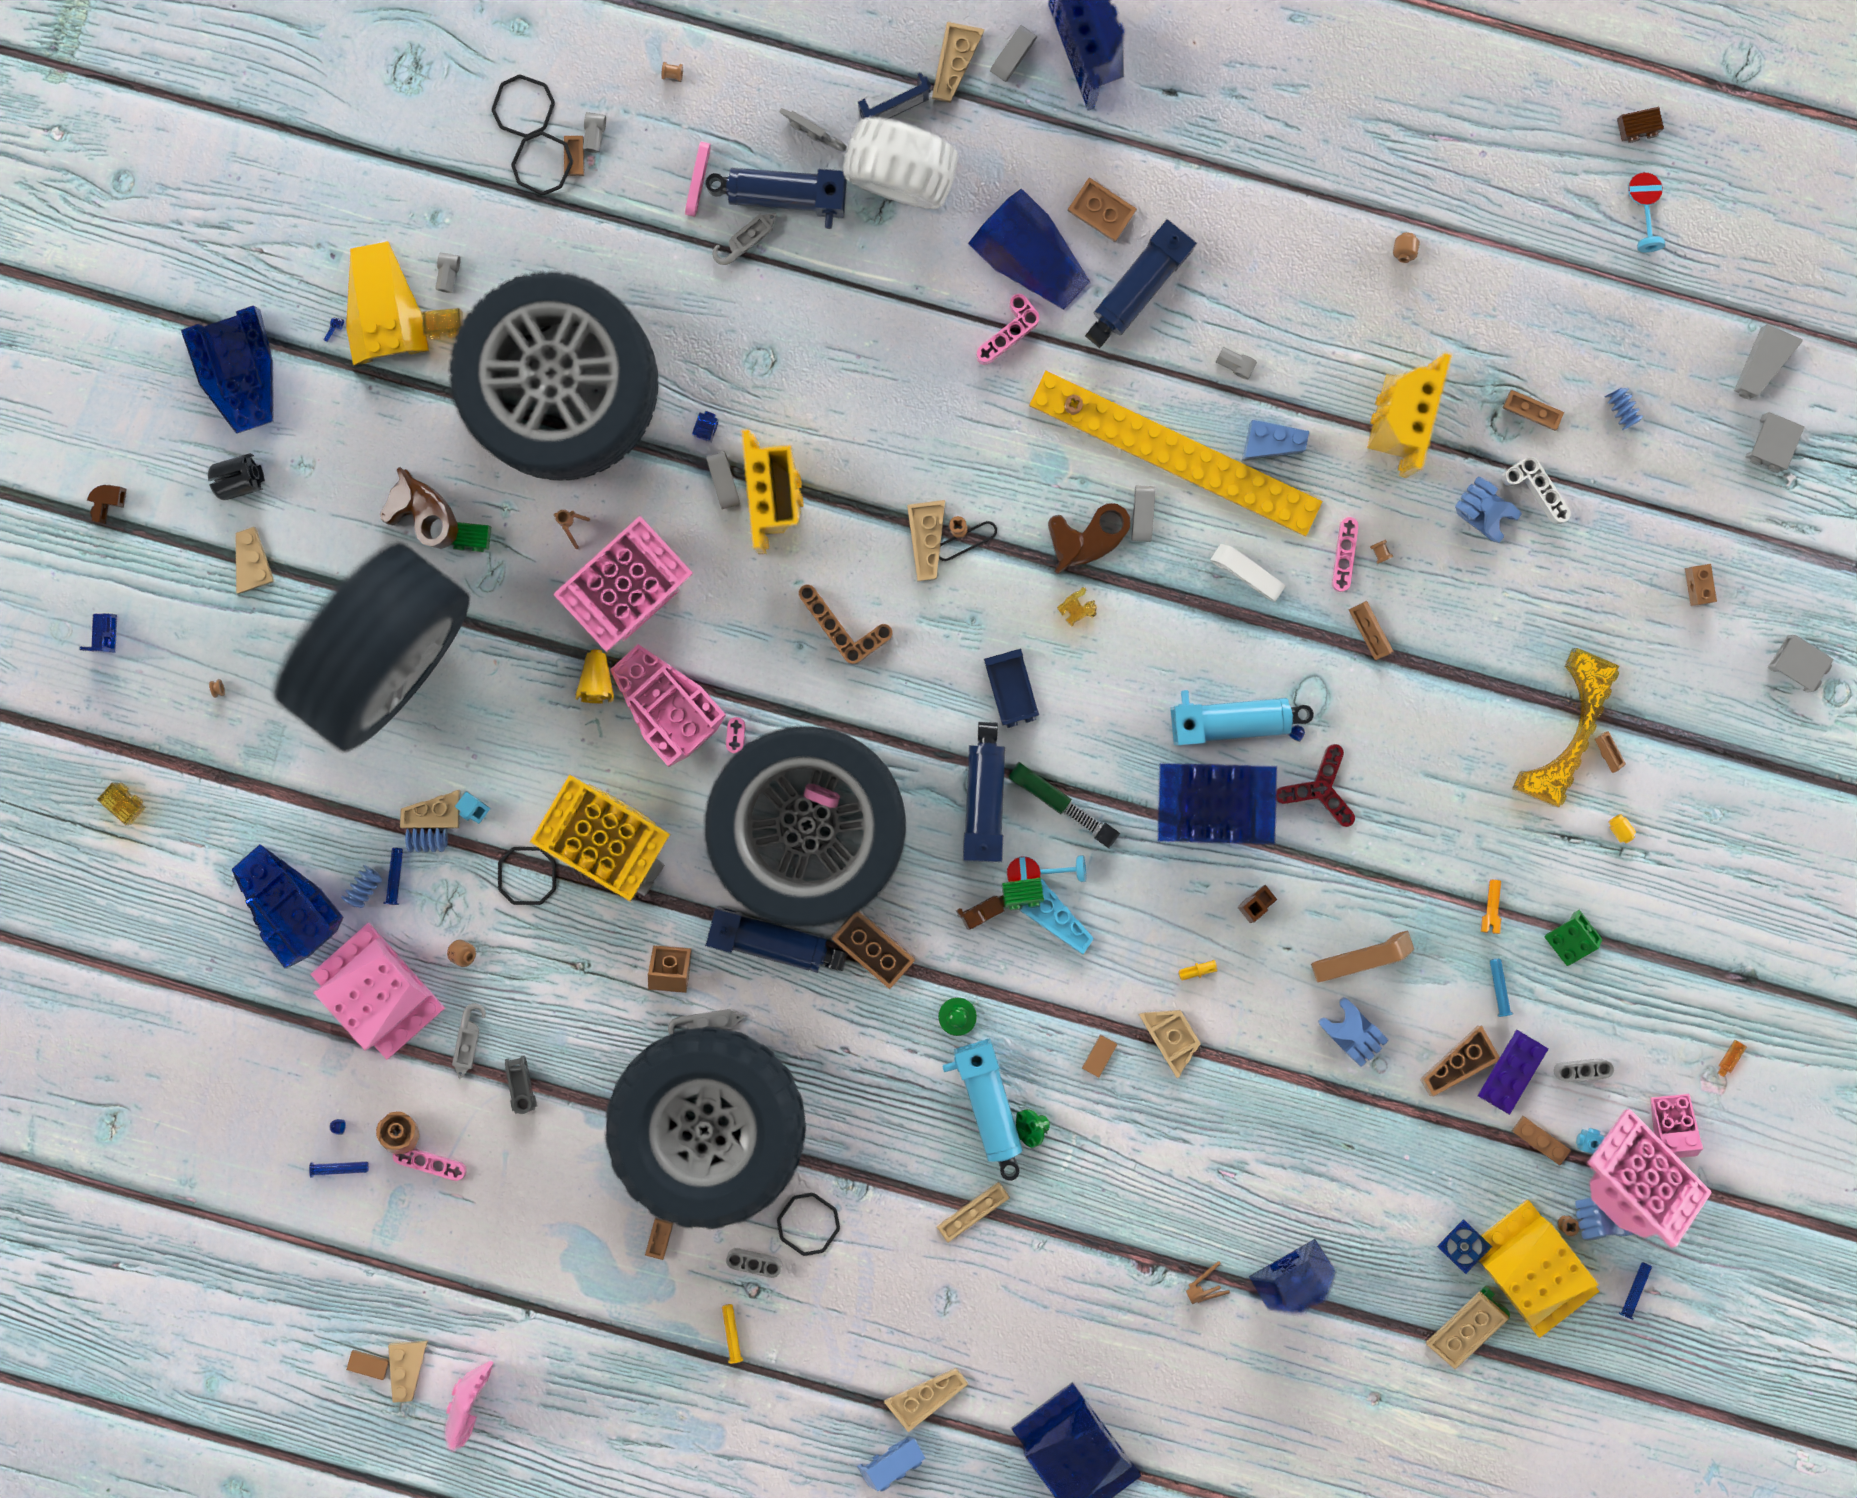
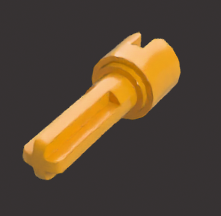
(1491, 917)

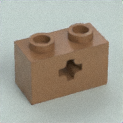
(1700, 584)

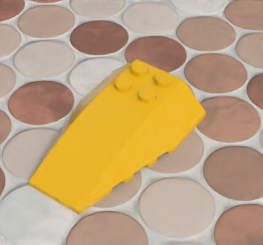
(381, 307)

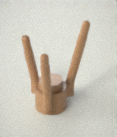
(565, 520)
(1197, 1294)

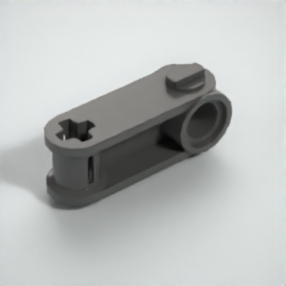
(520, 1085)

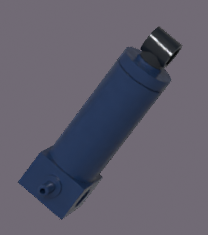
(784, 190)
(1160, 258)
(984, 797)
(766, 940)

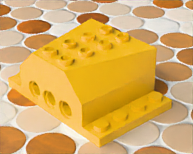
(1408, 413)
(771, 490)
(600, 837)
(1536, 1268)

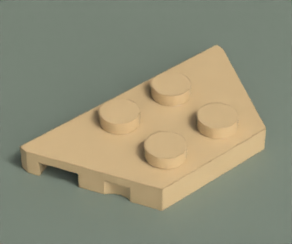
(1172, 1036)

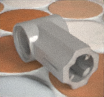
(594, 127)
(448, 267)
(1240, 364)
(650, 877)

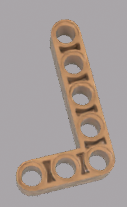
(839, 630)
(1385, 953)

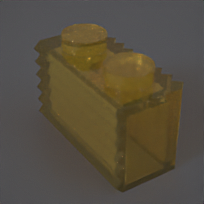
(441, 323)
(121, 803)

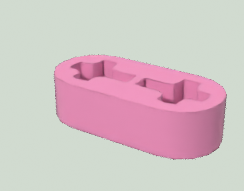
(740, 734)
(821, 795)

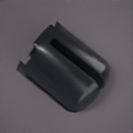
(235, 477)

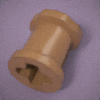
(672, 71)
(1076, 399)
(959, 521)
(1381, 551)
(1573, 1223)

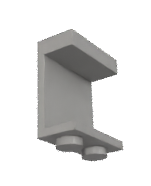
(1775, 442)
(1801, 662)

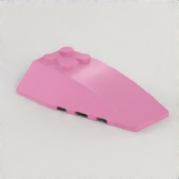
(666, 705)
(459, 1422)

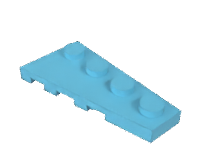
(1059, 921)

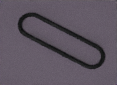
(969, 530)

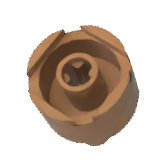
(392, 1124)

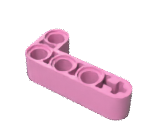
(1005, 334)

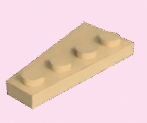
(956, 53)
(926, 532)
(922, 1400)

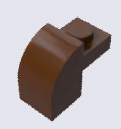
(103, 497)
(1257, 904)

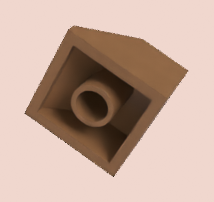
(669, 969)

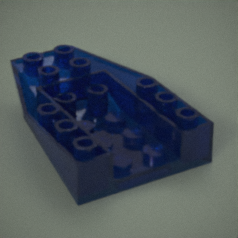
(235, 367)
(1295, 1280)

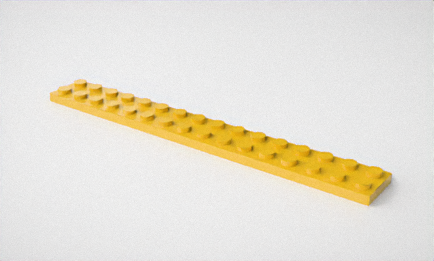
(1177, 454)

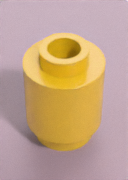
(1622, 828)

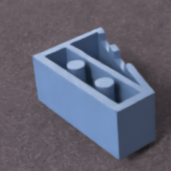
(1273, 440)
(892, 1464)

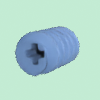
(1624, 407)
(426, 841)
(362, 888)

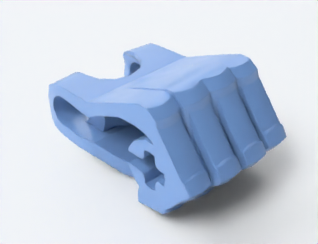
(1485, 509)
(1355, 1034)
(1595, 1221)

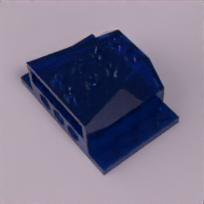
(1091, 43)
(1217, 803)
(1074, 1448)

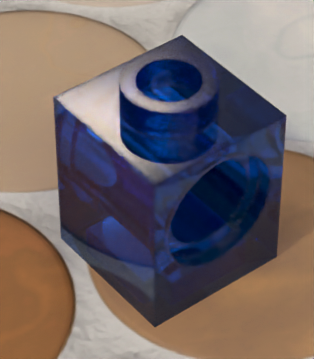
(705, 426)

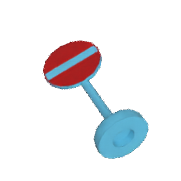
(1647, 190)
(1027, 868)

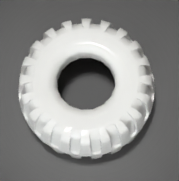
(900, 163)

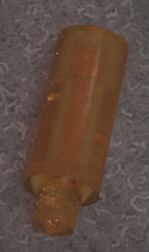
(1731, 1058)

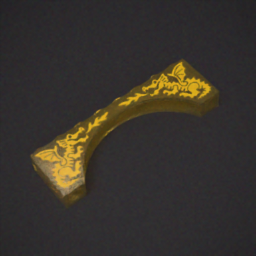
(1593, 681)

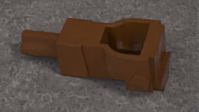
(981, 912)

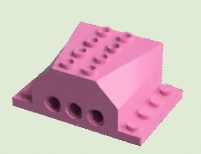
(624, 584)
(375, 993)
(1644, 1183)

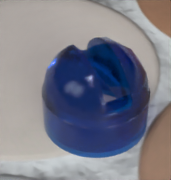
(1297, 733)
(337, 1126)

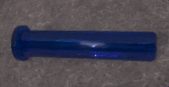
(394, 876)
(338, 1168)
(1636, 1290)

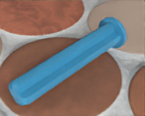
(1500, 988)

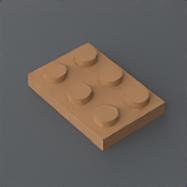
(1102, 209)

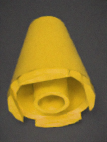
(595, 679)

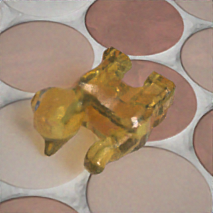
(1075, 609)

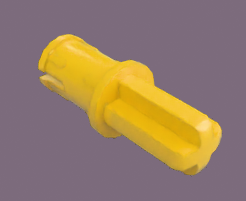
(1198, 970)

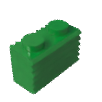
(472, 536)
(1022, 893)

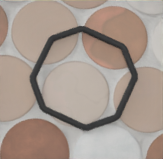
(530, 80)
(519, 151)
(526, 902)
(793, 1246)

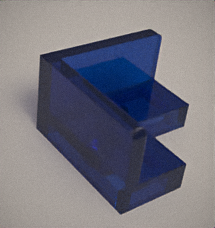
(103, 633)

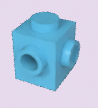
(472, 808)
(1589, 1140)

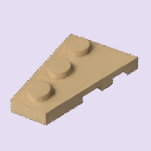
(251, 562)
(432, 813)
(404, 1368)

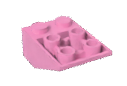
(1676, 1124)

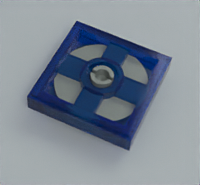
(1464, 1246)

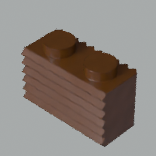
(1640, 124)

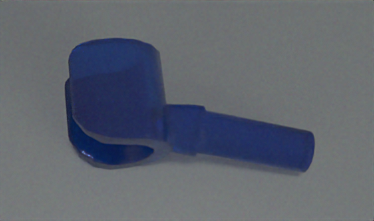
(334, 323)

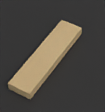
(973, 1212)

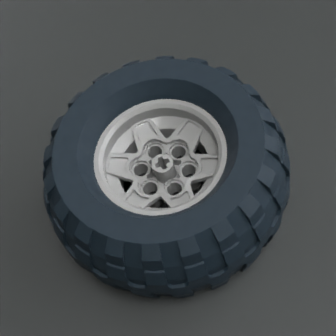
(650, 1155)

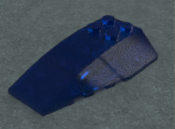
(1030, 250)
(285, 906)

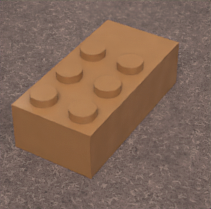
(873, 948)

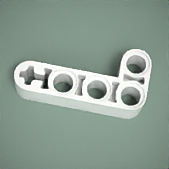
(1539, 492)
(1247, 571)

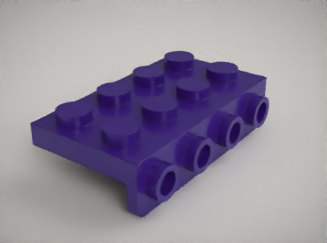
(1513, 1072)

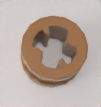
(217, 688)

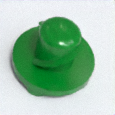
(957, 1016)
(1031, 1127)

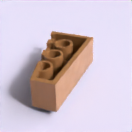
(1464, 1060)

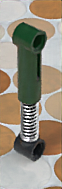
(1062, 804)

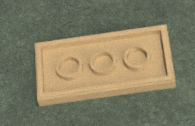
(1467, 1330)

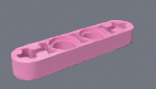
(697, 179)
(1343, 554)
(429, 1164)

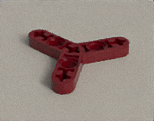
(1327, 794)

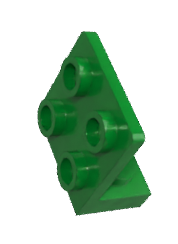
(1574, 939)

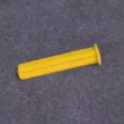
(731, 1334)

